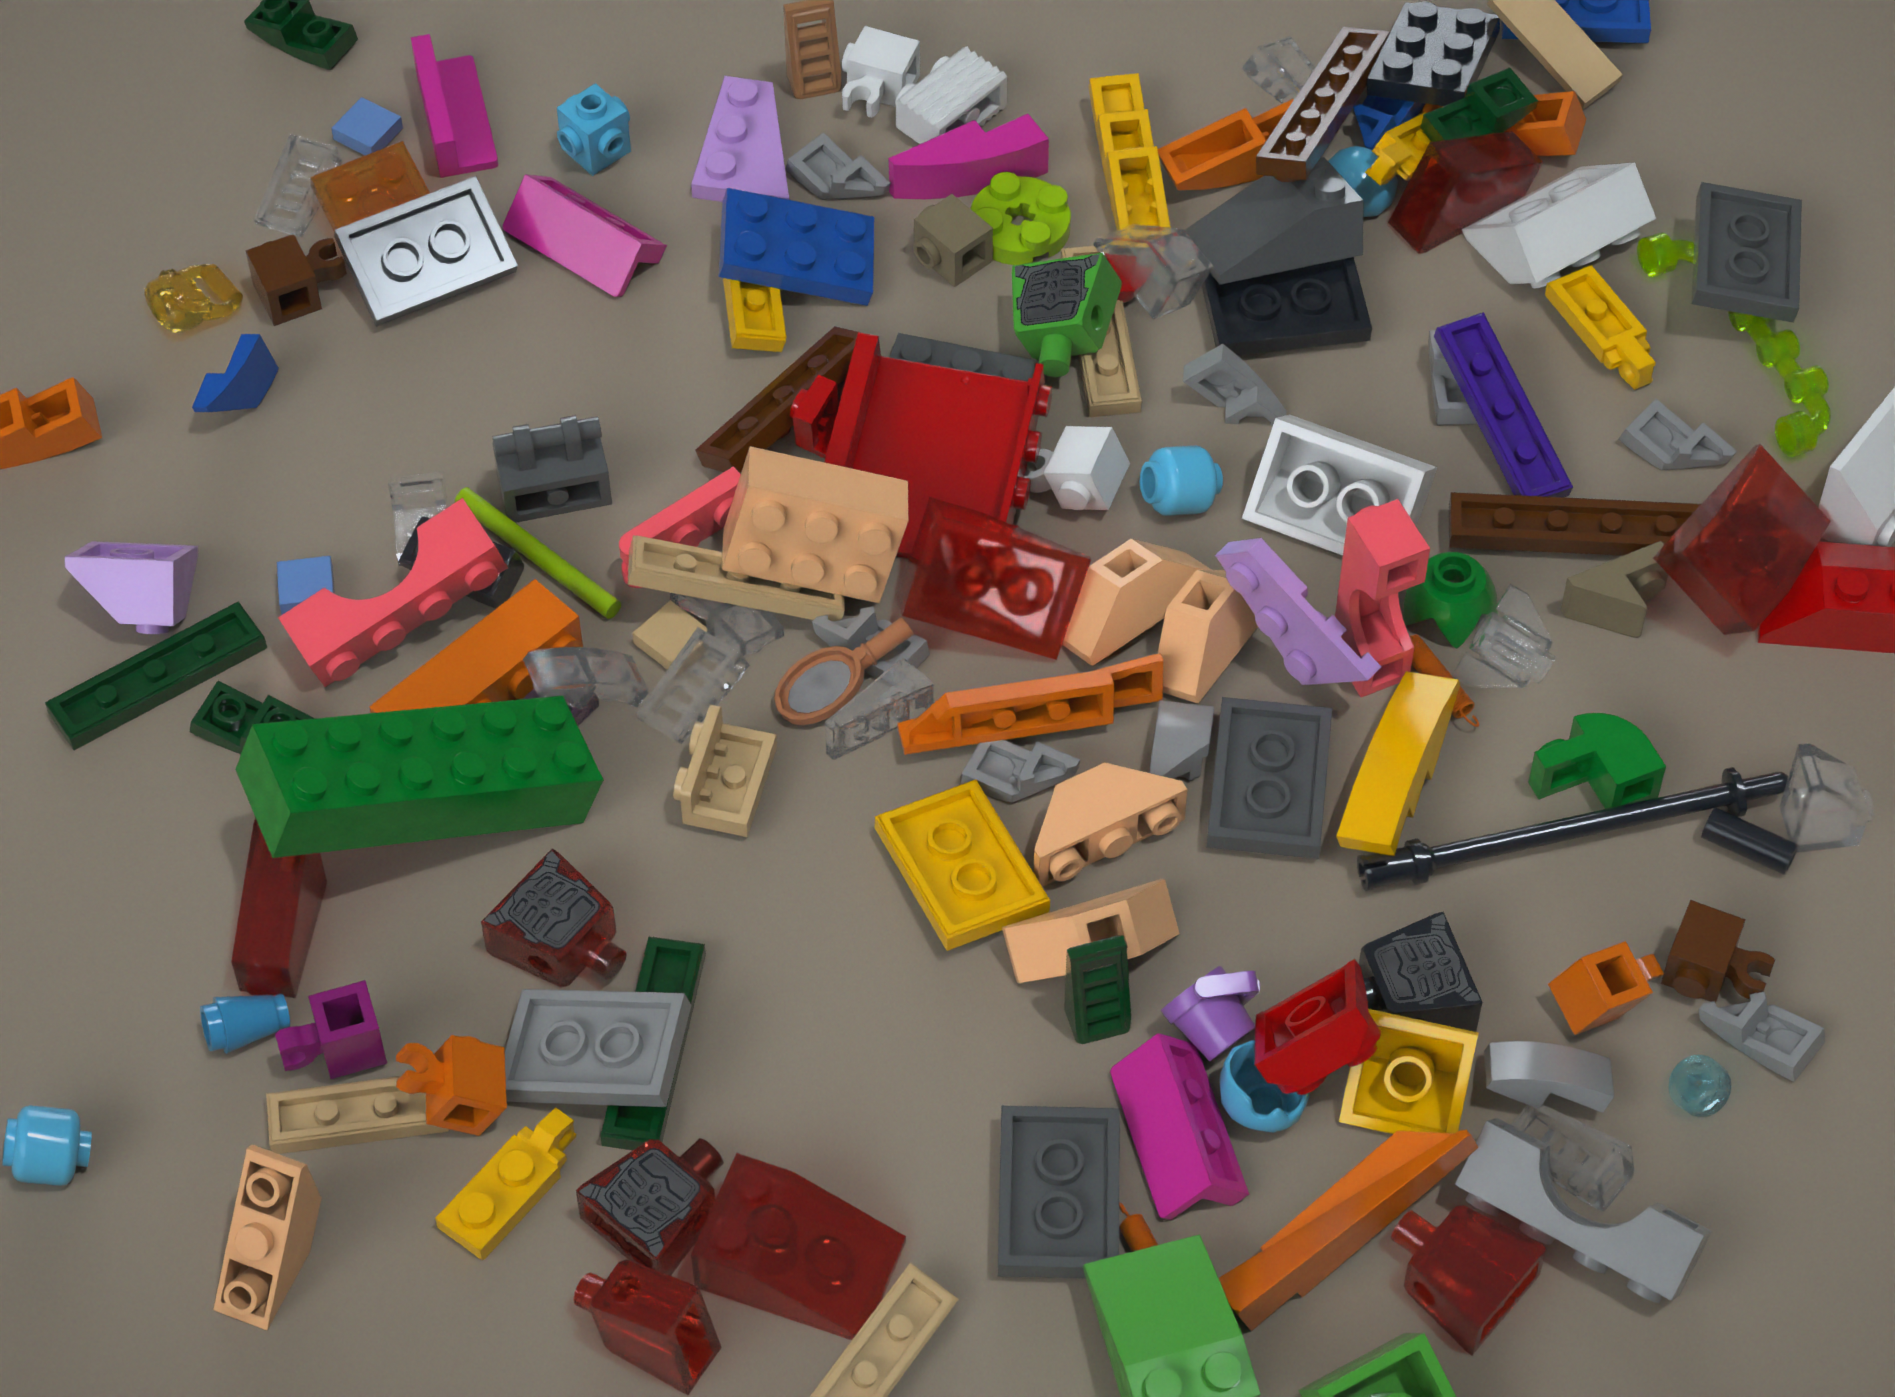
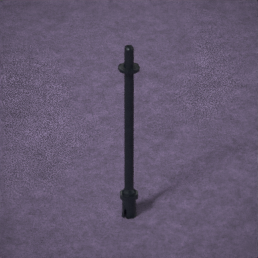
(1418, 860)

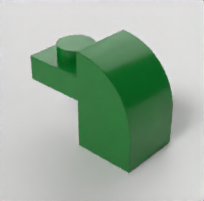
(1605, 753)

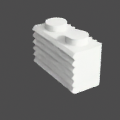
(951, 96)

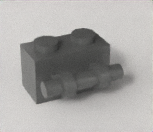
(552, 469)

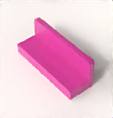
(454, 111)
(579, 233)
(1177, 1126)

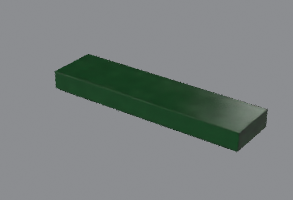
(155, 675)
(665, 968)

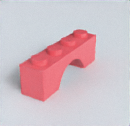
(1379, 560)
(344, 632)

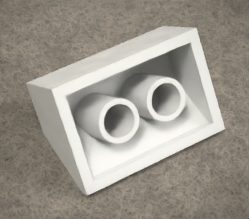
(1563, 223)
(1322, 477)
(1862, 484)

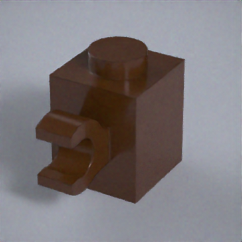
(289, 279)
(1709, 952)

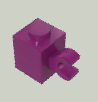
(342, 1031)

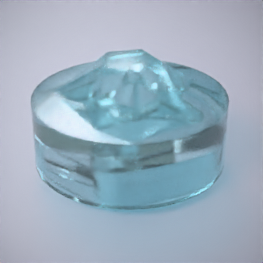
(1699, 1085)

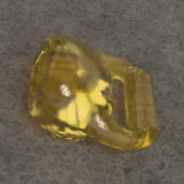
(182, 305)

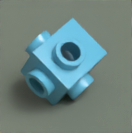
(594, 129)

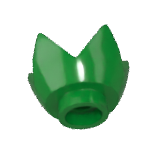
(1452, 605)

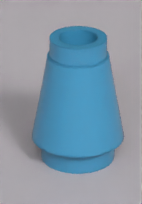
(241, 1020)

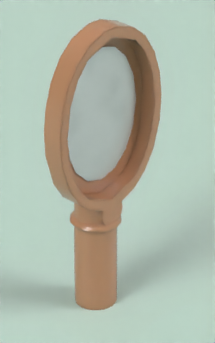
(832, 676)

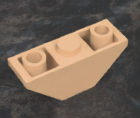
(1125, 597)
(1202, 634)
(1103, 816)
(1138, 913)
(267, 1236)

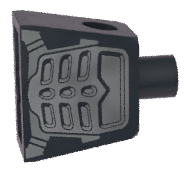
(1421, 975)

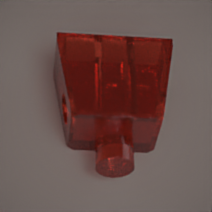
(1467, 1271)
(652, 1322)

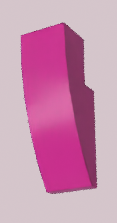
(967, 159)

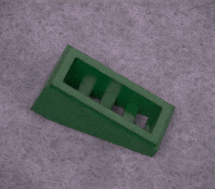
(1100, 997)

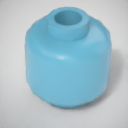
(1180, 480)
(45, 1145)

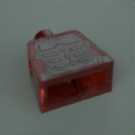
(554, 925)
(652, 1202)

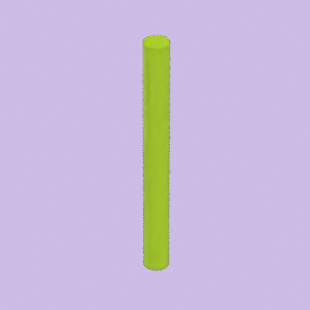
(540, 554)

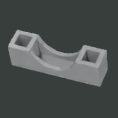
(1515, 1176)

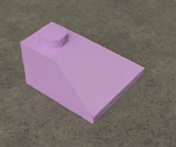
(137, 581)

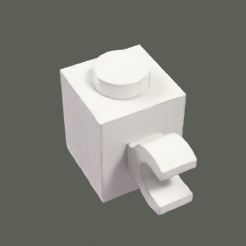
(879, 68)
(1082, 468)

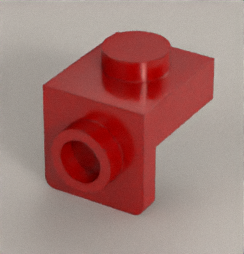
(815, 415)

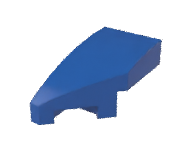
(1381, 115)
(244, 381)

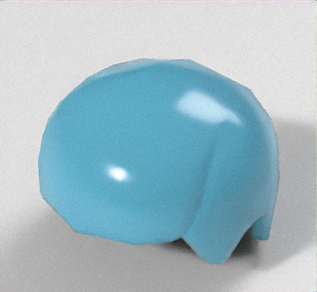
(1352, 165)
(1253, 1100)

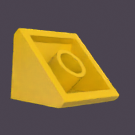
(1412, 1079)

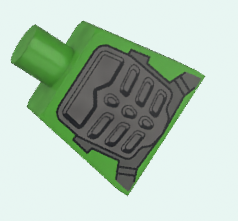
(1063, 308)

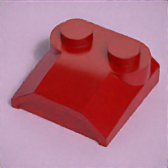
(1316, 1032)

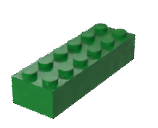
(417, 775)

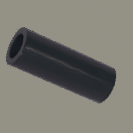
(1750, 840)

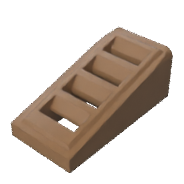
(812, 64)

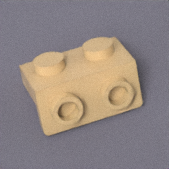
(724, 775)

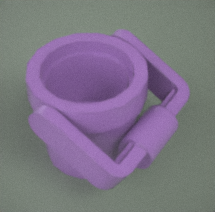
(1214, 1011)

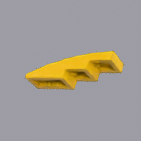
(1128, 151)
(1398, 763)

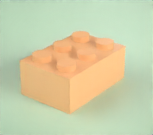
(815, 525)

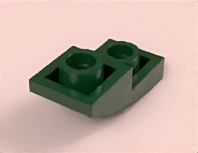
(301, 33)
(229, 715)

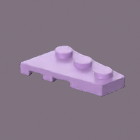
(742, 144)
(1301, 634)

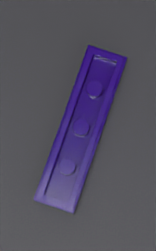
(1502, 408)

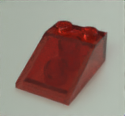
(1745, 544)
(991, 580)
(794, 1249)

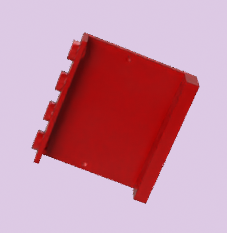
(941, 431)

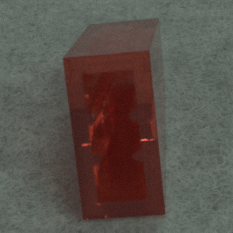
(1460, 185)
(276, 919)

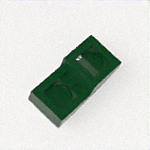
(1488, 108)

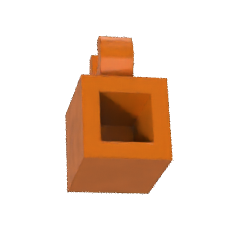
(1603, 986)
(460, 1081)

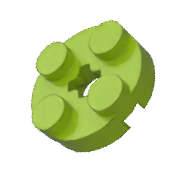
(1027, 197)

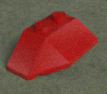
(1838, 601)

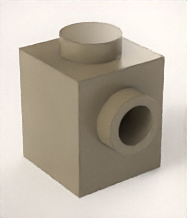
(952, 240)

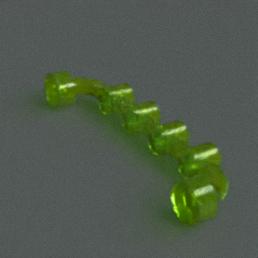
(1796, 431)

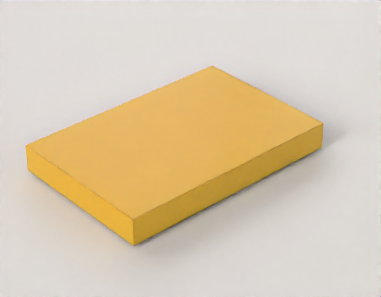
(961, 864)

